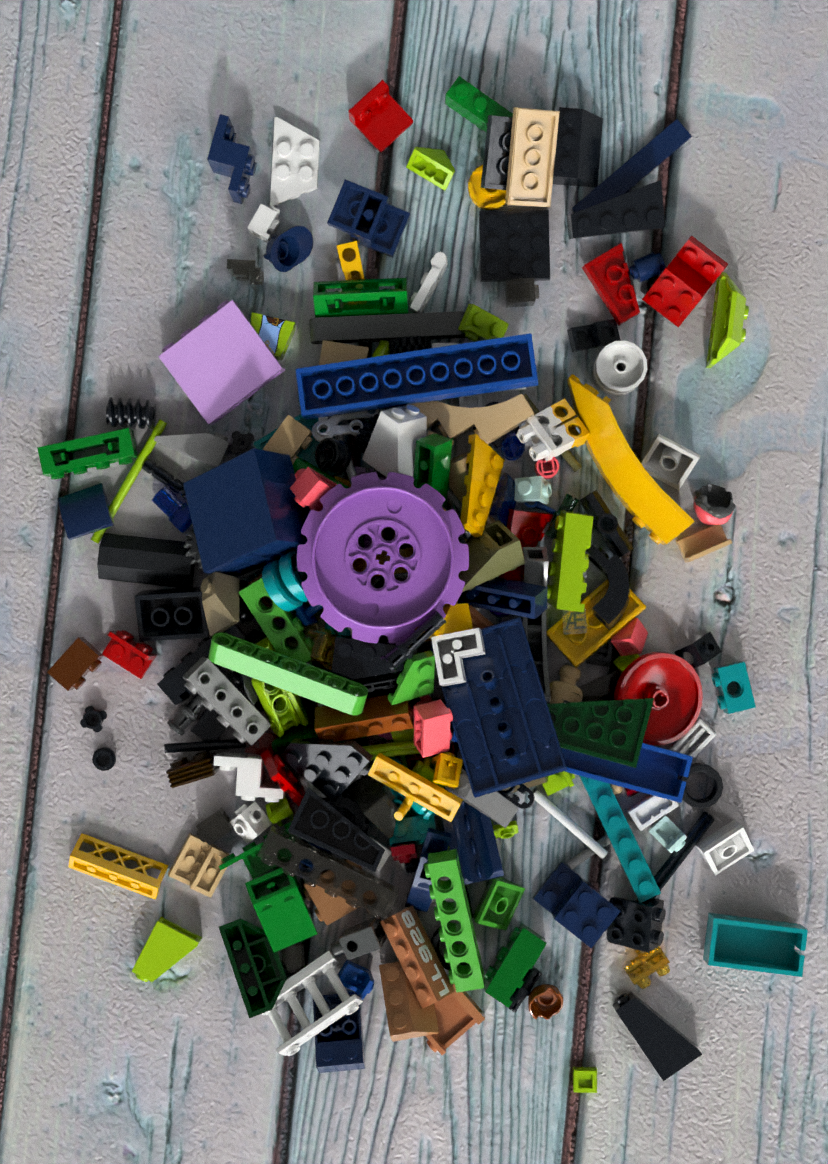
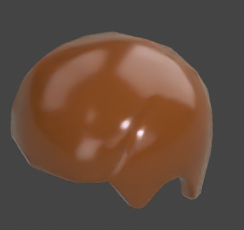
(545, 1001)

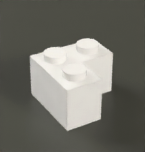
(450, 650)

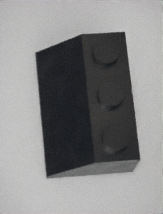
(577, 148)
(170, 614)

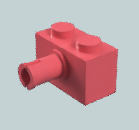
(310, 488)
(432, 727)

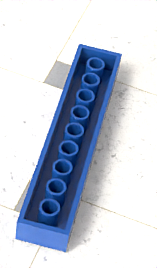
(417, 376)

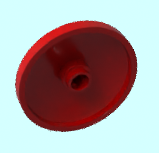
(675, 694)

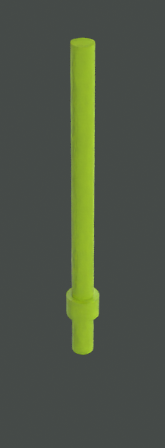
(131, 476)

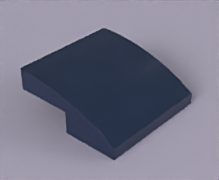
(85, 511)

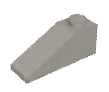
(202, 446)
(491, 805)

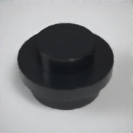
(104, 758)

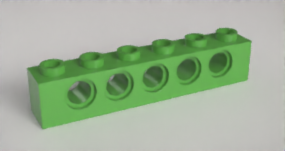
(463, 976)

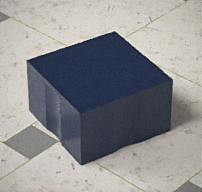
(245, 512)

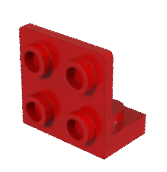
(379, 117)
(129, 654)

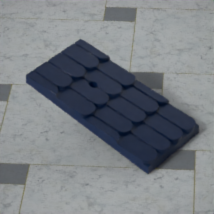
(502, 695)

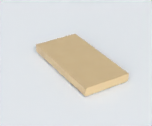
(532, 157)

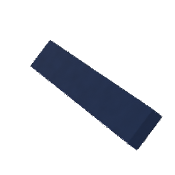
(637, 166)

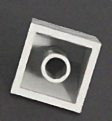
(394, 440)

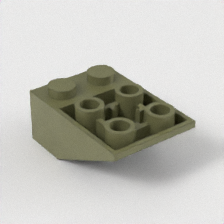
(491, 555)

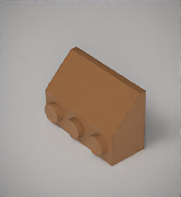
(403, 1009)

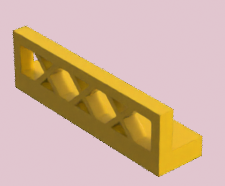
(114, 873)

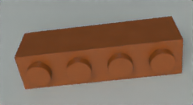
(376, 719)

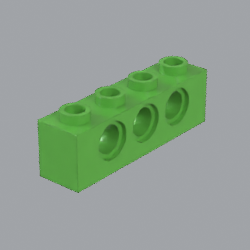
(277, 635)

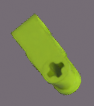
(282, 714)

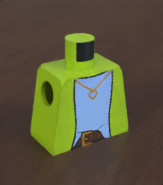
(274, 332)

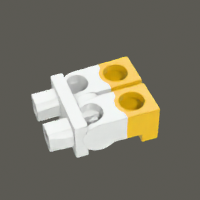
(553, 431)

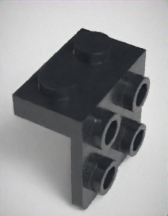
(637, 924)

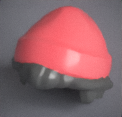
(713, 504)

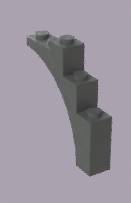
(536, 572)

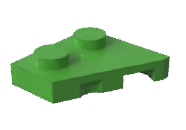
(415, 679)

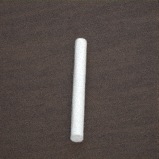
(569, 824)

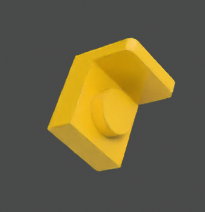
(447, 769)

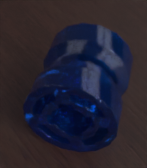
(515, 447)

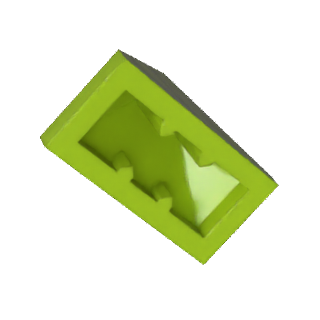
(432, 166)

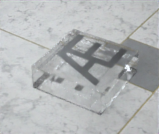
(574, 622)

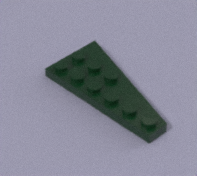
(603, 728)

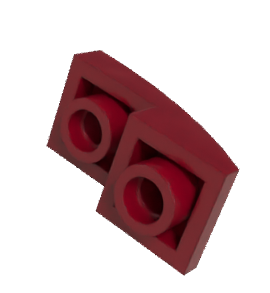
(404, 852)

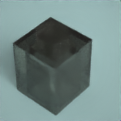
(521, 292)
(214, 827)

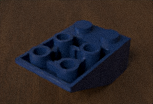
(342, 1043)

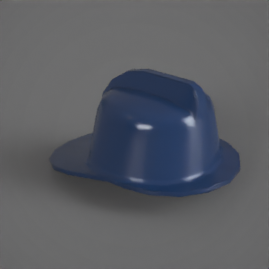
(289, 248)

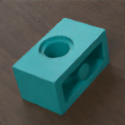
(743, 697)

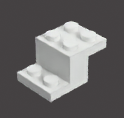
(249, 776)

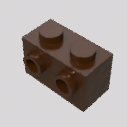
(76, 664)

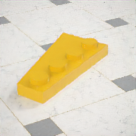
(481, 485)

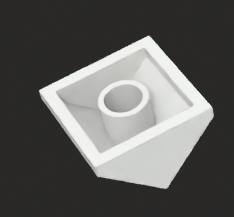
(669, 461)
(725, 847)

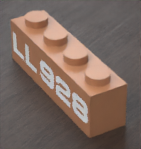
(417, 956)

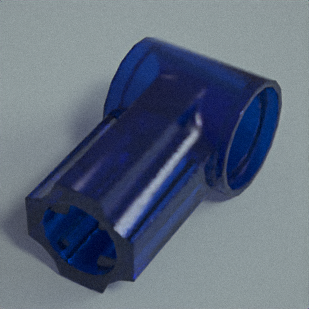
(174, 508)

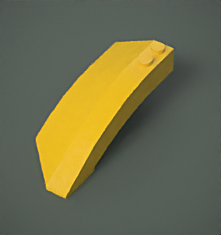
(623, 470)

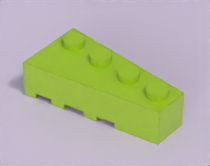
(569, 561)

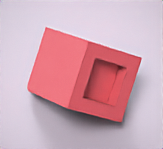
(630, 639)

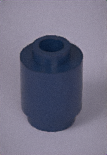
(647, 267)

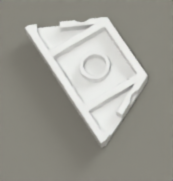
(293, 163)

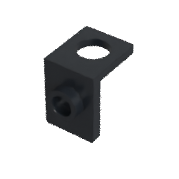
(701, 650)

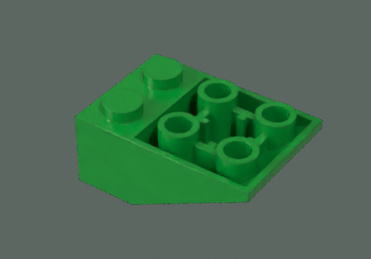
(281, 909)

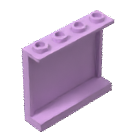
(221, 362)

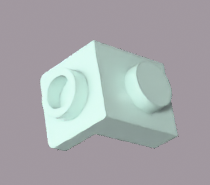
(532, 489)
(668, 834)

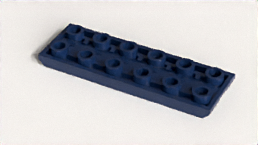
(475, 843)

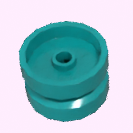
(284, 582)

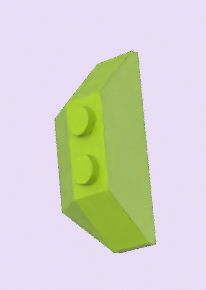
(727, 320)

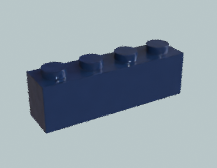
(507, 597)

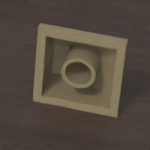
(220, 601)

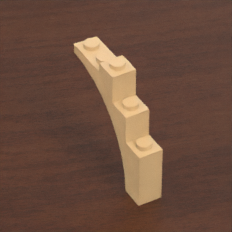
(490, 421)

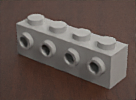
(226, 700)

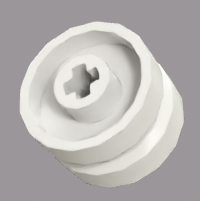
(619, 354)

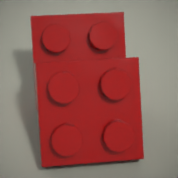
(685, 281)

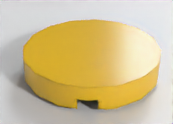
(483, 197)

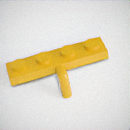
(414, 788)

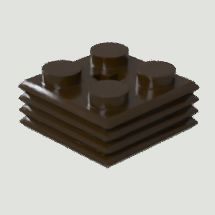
(186, 771)

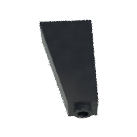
(658, 1039)

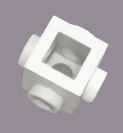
(250, 821)

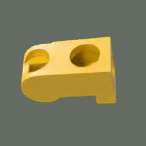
(350, 261)

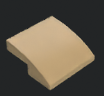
(198, 865)

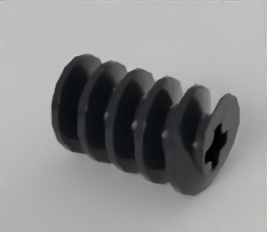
(130, 414)

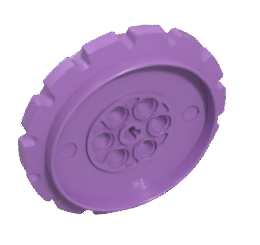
(367, 510)

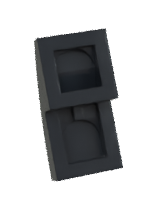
(593, 335)

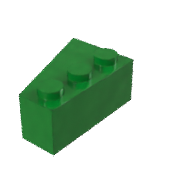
(513, 963)

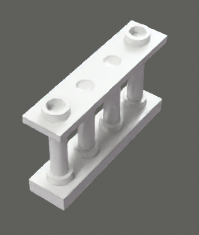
(306, 979)

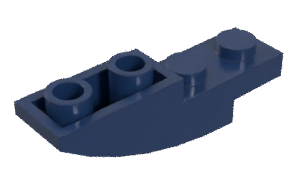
(419, 891)

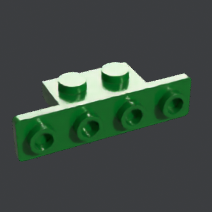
(251, 859)

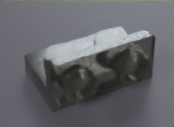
(244, 269)

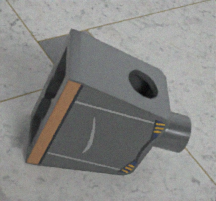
(360, 939)

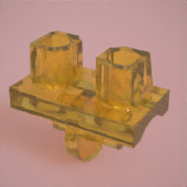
(645, 965)

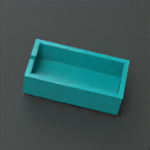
(755, 944)

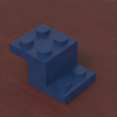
(231, 159)
(368, 218)
(576, 904)

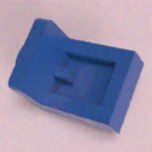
(356, 978)

